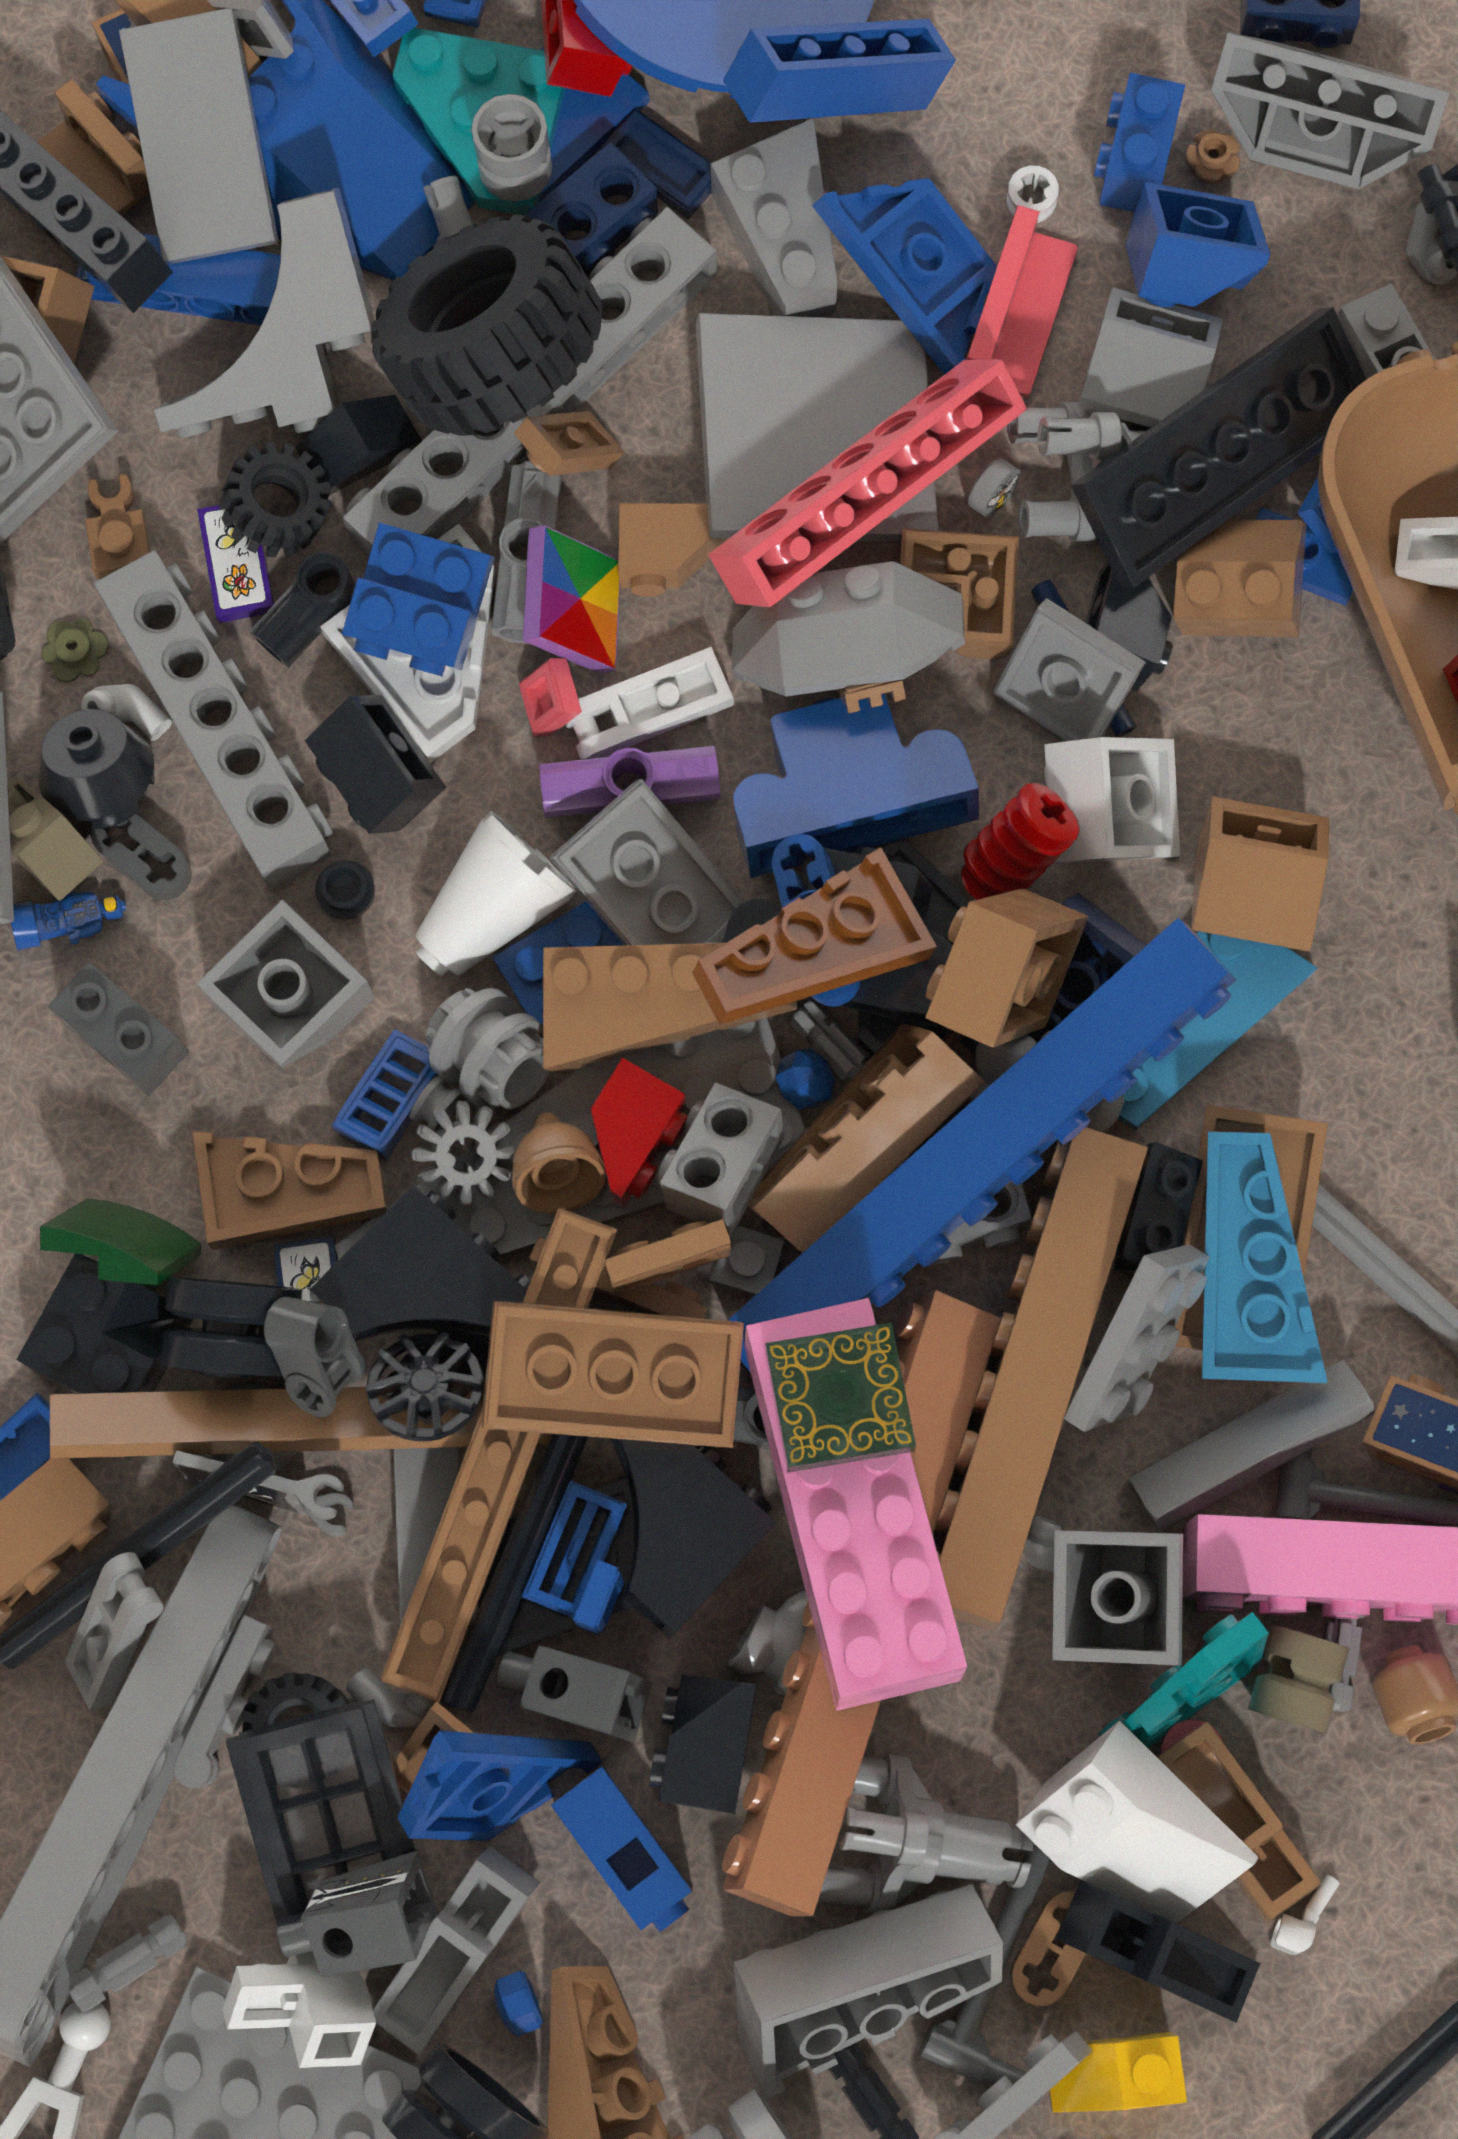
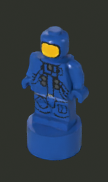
(74, 915)

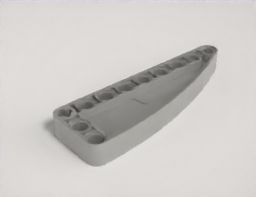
(123, 1781)

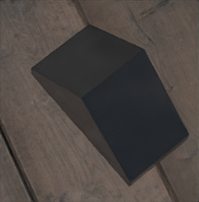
(359, 439)

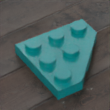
(450, 80)
(1227, 1657)

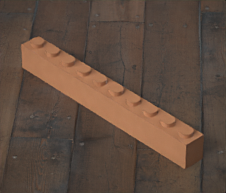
(812, 1748)

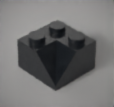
(100, 1333)
(705, 1744)

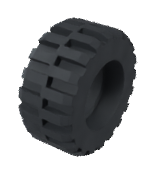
(487, 325)

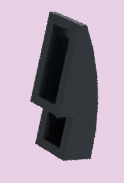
(1158, 1951)

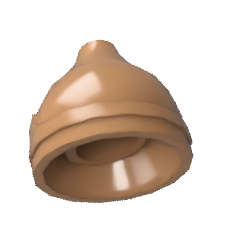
(556, 1167)

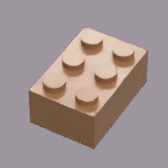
(1004, 966)

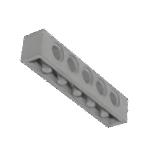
(134, 599)

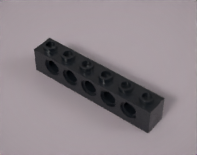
(77, 219)

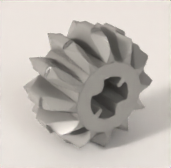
(482, 1144)

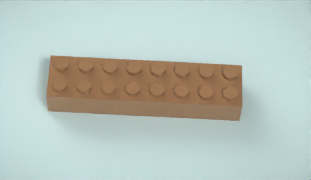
(1036, 1370)

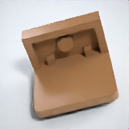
(96, 150)

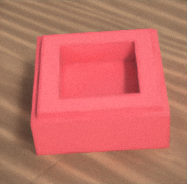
(550, 697)

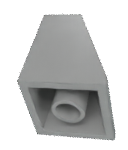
(1117, 1597)

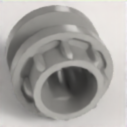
(487, 1048)

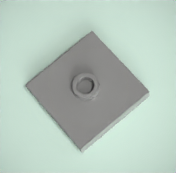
(1067, 675)

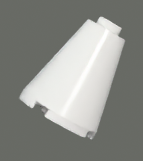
(489, 898)

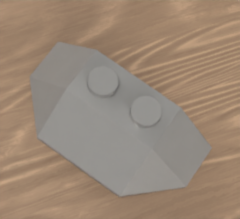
(1323, 111)
(848, 630)

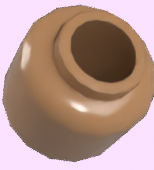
(1417, 1695)

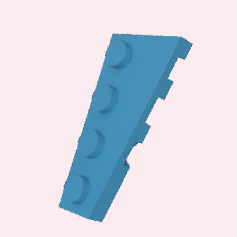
(1263, 980)
(1255, 1288)

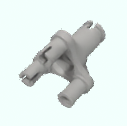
(1086, 442)
(916, 1842)

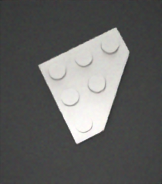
(430, 707)

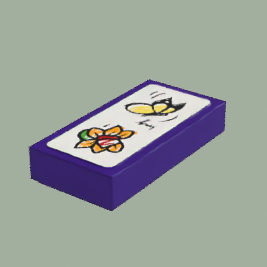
(236, 575)

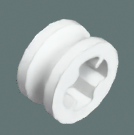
(1037, 177)

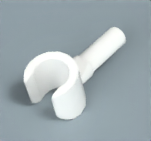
(1297, 1935)

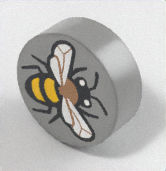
(993, 487)

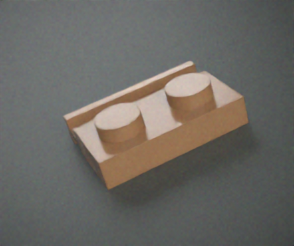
(686, 1250)

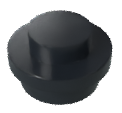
(345, 890)

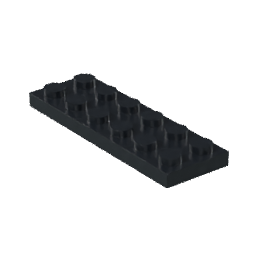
(1219, 449)

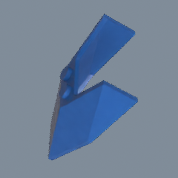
(333, 123)

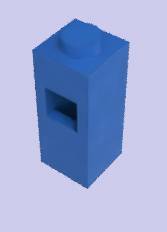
(624, 1851)

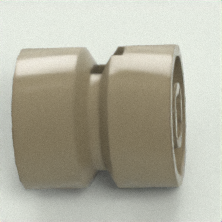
(1298, 1678)

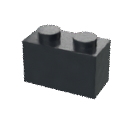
(374, 764)

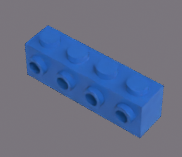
(838, 69)

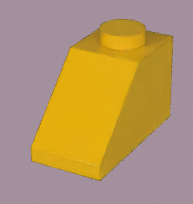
(1124, 2075)

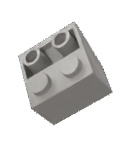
(1148, 359)

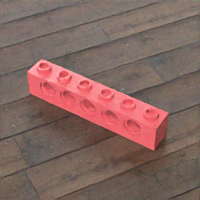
(867, 482)

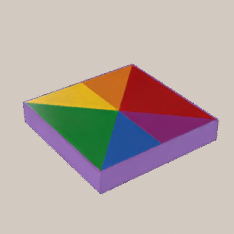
(571, 600)

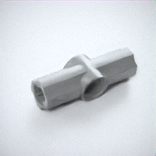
(530, 504)

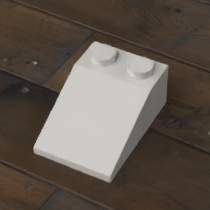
(1134, 1828)

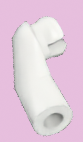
(129, 705)

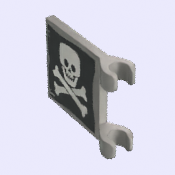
(279, 1491)

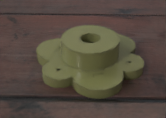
(70, 663)

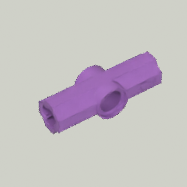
(589, 783)

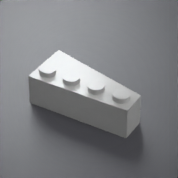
(861, 1982)

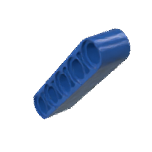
(219, 287)

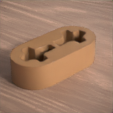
(1034, 1949)

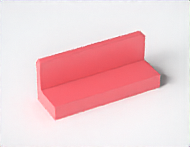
(1023, 300)

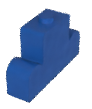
(852, 783)

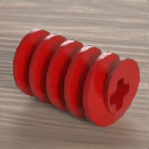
(1019, 843)

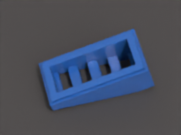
(347, 1122)

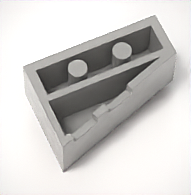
(769, 210)

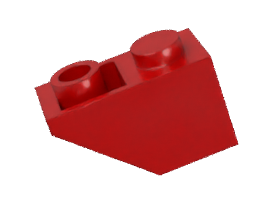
(632, 1123)

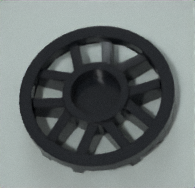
(425, 1386)

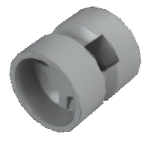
(512, 147)

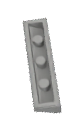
(1251, 1446)
(421, 1494)

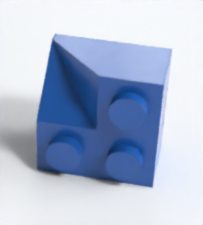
(1192, 245)

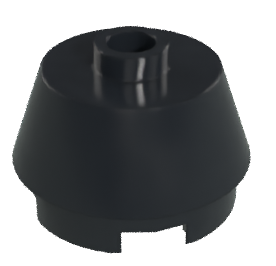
(95, 768)

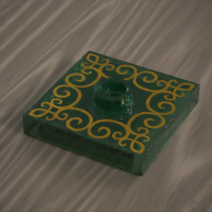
(839, 1397)

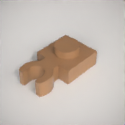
(117, 534)

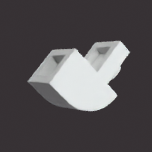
(325, 2014)

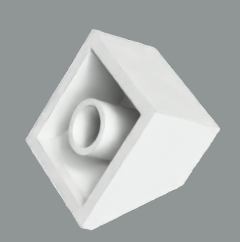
(1120, 796)

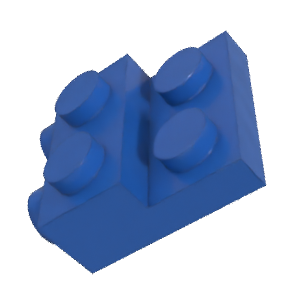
(418, 599)

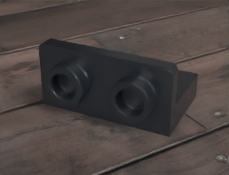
(1158, 1206)

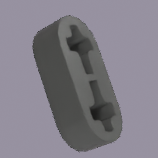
(132, 863)

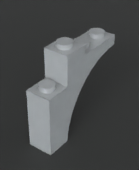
(315, 302)

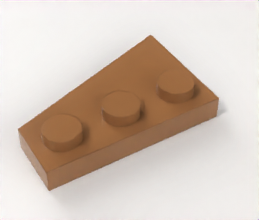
(277, 1190)

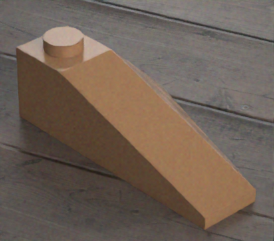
(592, 2068)

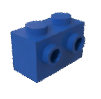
(1142, 141)

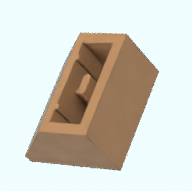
(1260, 873)

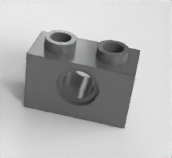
(118, 1029)

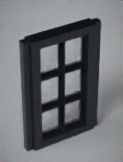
(318, 1799)

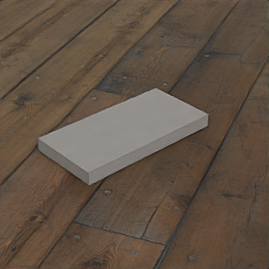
(199, 136)

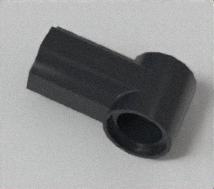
(298, 614)

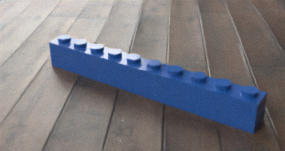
(1004, 1131)

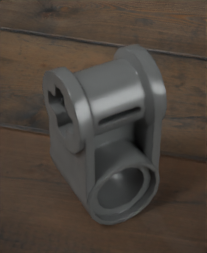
(313, 1352)

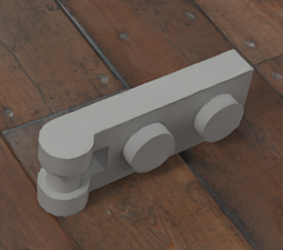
(111, 1630)
(223, 1704)
(1007, 2102)

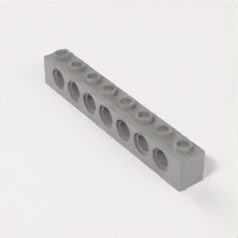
(646, 306)

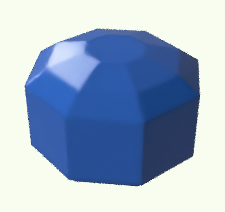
(805, 1079)
(517, 2003)

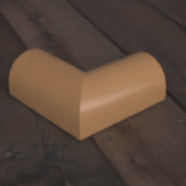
(982, 571)

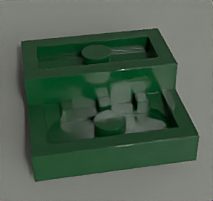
(128, 1241)

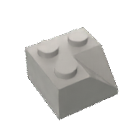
(285, 987)

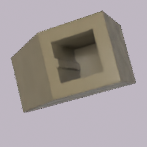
(47, 841)

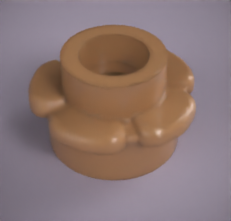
(1207, 168)

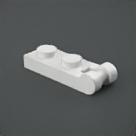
(651, 704)

